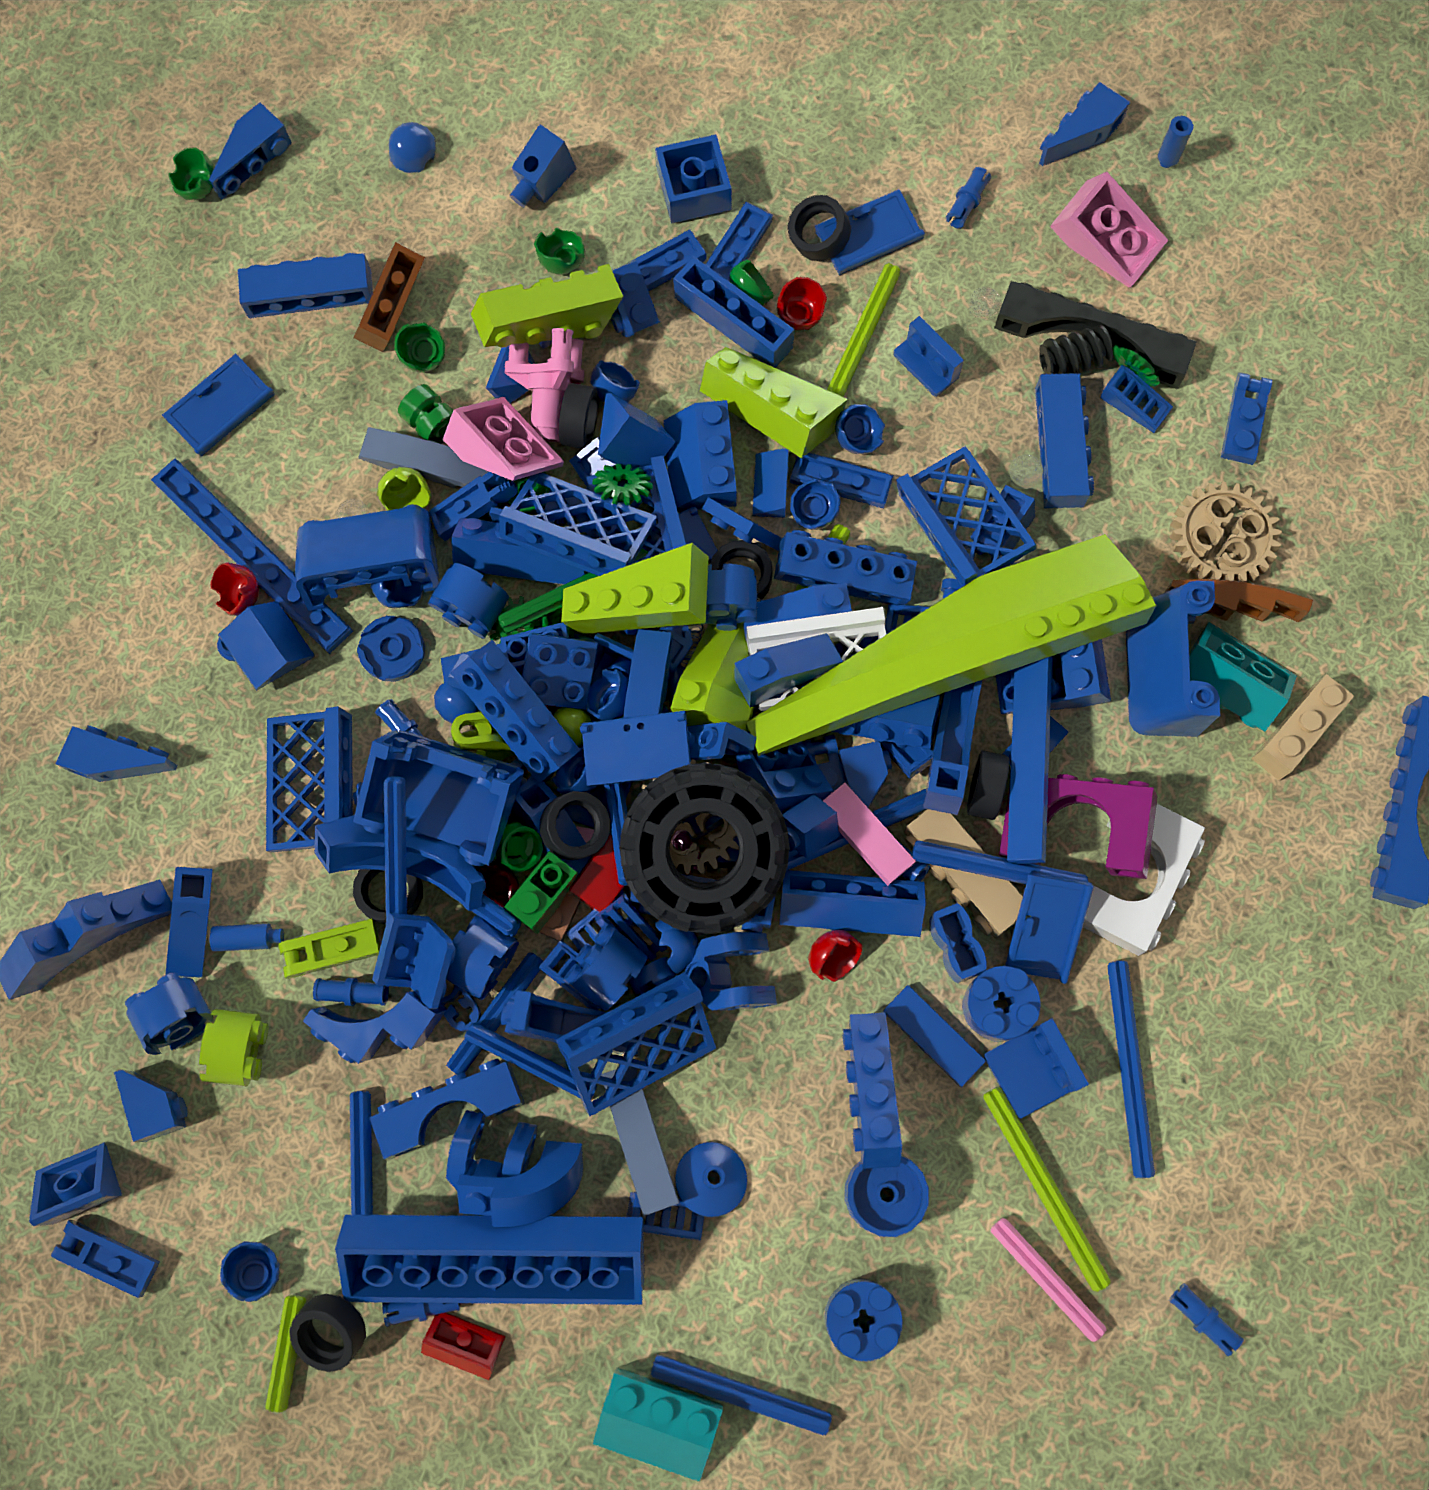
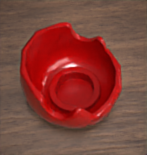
(801, 303)
(236, 587)
(834, 954)

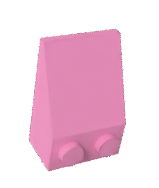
(1109, 229)
(499, 440)

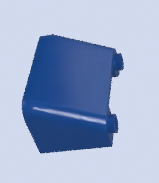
(365, 552)
(1158, 667)
(447, 791)

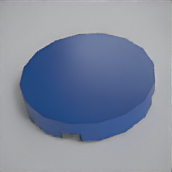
(397, 658)

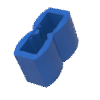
(953, 934)

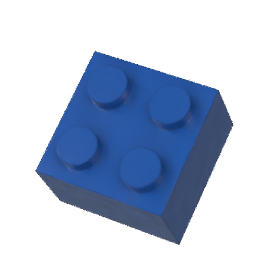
(693, 178)

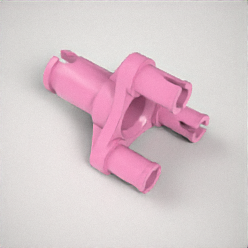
(548, 379)

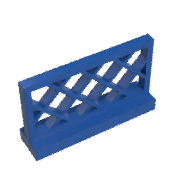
(664, 508)
(936, 525)
(567, 543)
(336, 774)
(630, 1024)

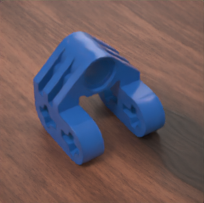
(713, 977)
(467, 1139)

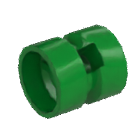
(425, 412)
(519, 846)

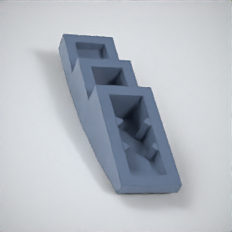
(429, 458)
(642, 1149)

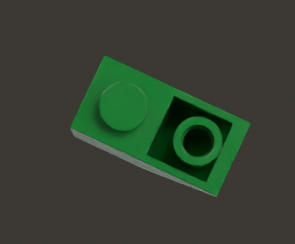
(542, 892)

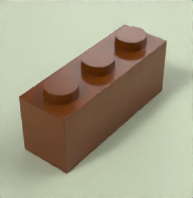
(389, 297)

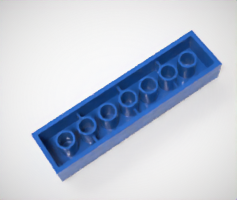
(478, 1263)

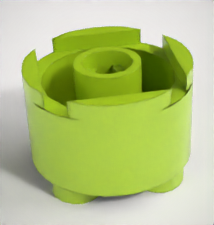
(232, 1047)

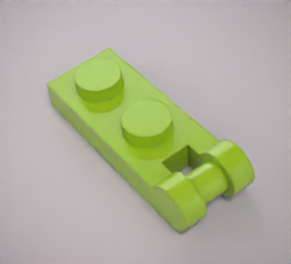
(330, 948)

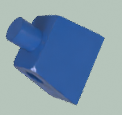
(541, 167)

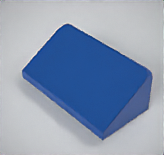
(770, 483)

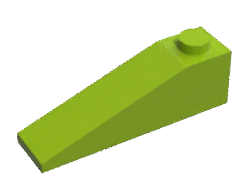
(708, 682)

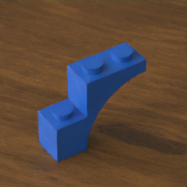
(359, 1039)

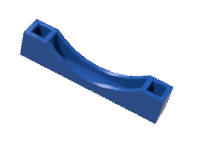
(952, 749)
(1403, 866)

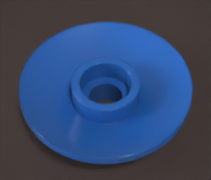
(698, 1192)

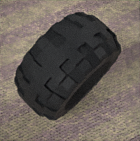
(716, 904)

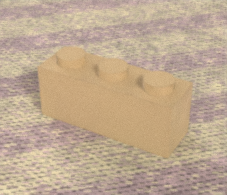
(1302, 727)

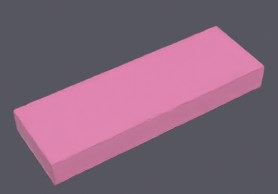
(869, 835)

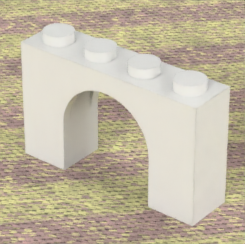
(1135, 923)

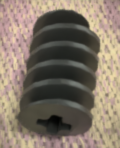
(1076, 349)

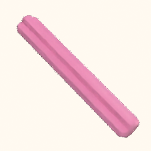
(1048, 1280)

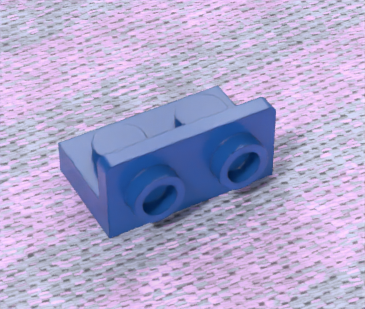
(636, 307)
(929, 357)
(717, 739)

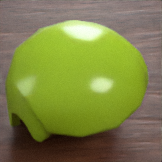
(403, 487)

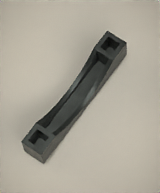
(1036, 312)

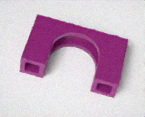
(1130, 815)

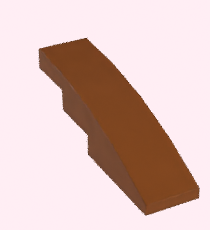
(1252, 600)

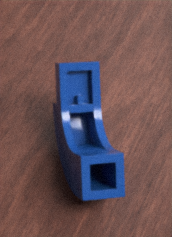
(528, 1195)

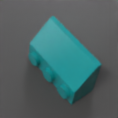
(1242, 676)
(658, 1424)

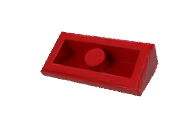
(598, 881)
(463, 1345)

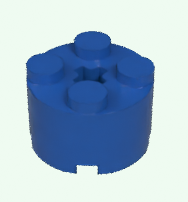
(731, 596)
(468, 599)
(480, 957)
(606, 967)
(1009, 985)
(168, 1013)
(881, 1331)

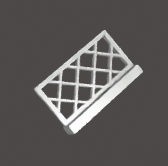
(838, 626)

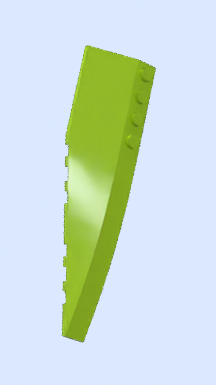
(968, 637)

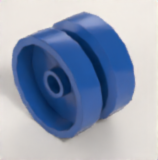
(892, 1217)

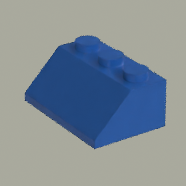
(702, 456)

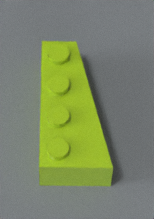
(530, 314)
(772, 400)
(646, 594)

